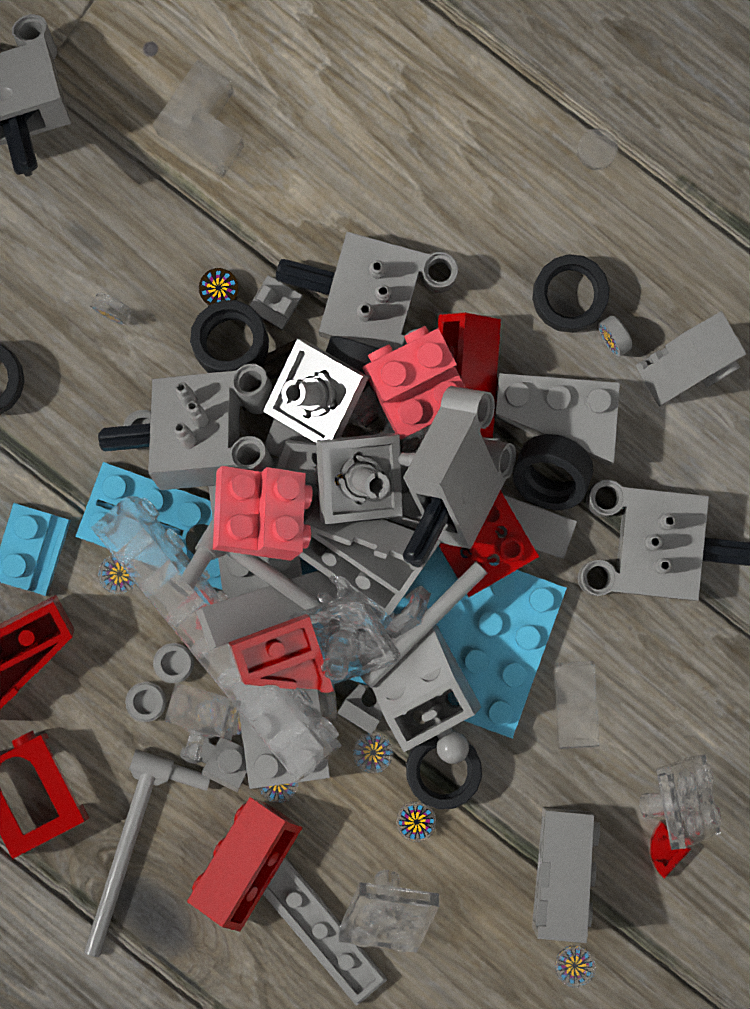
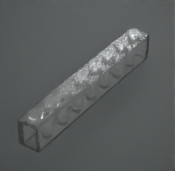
(155, 564)

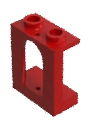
(70, 812)

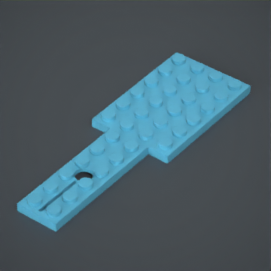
(492, 634)

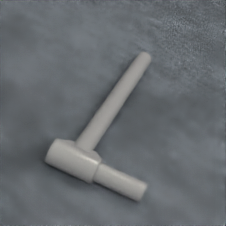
(256, 565)
(149, 771)

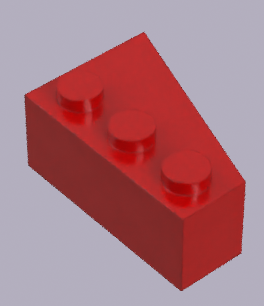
(30, 643)

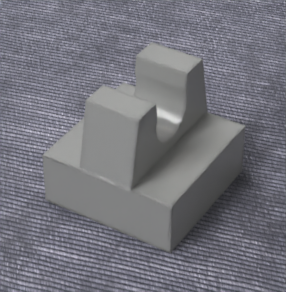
(275, 302)
(356, 712)

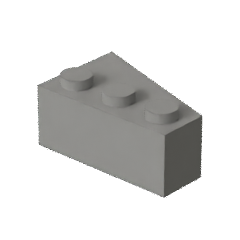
(696, 356)
(564, 407)
(366, 555)
(565, 875)

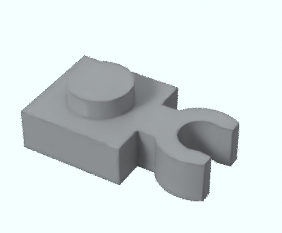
(223, 763)

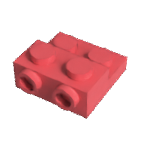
(412, 379)
(261, 512)

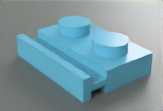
(31, 548)

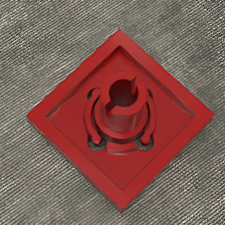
(513, 549)

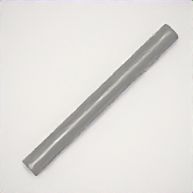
(431, 618)

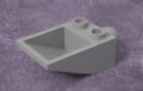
(423, 684)

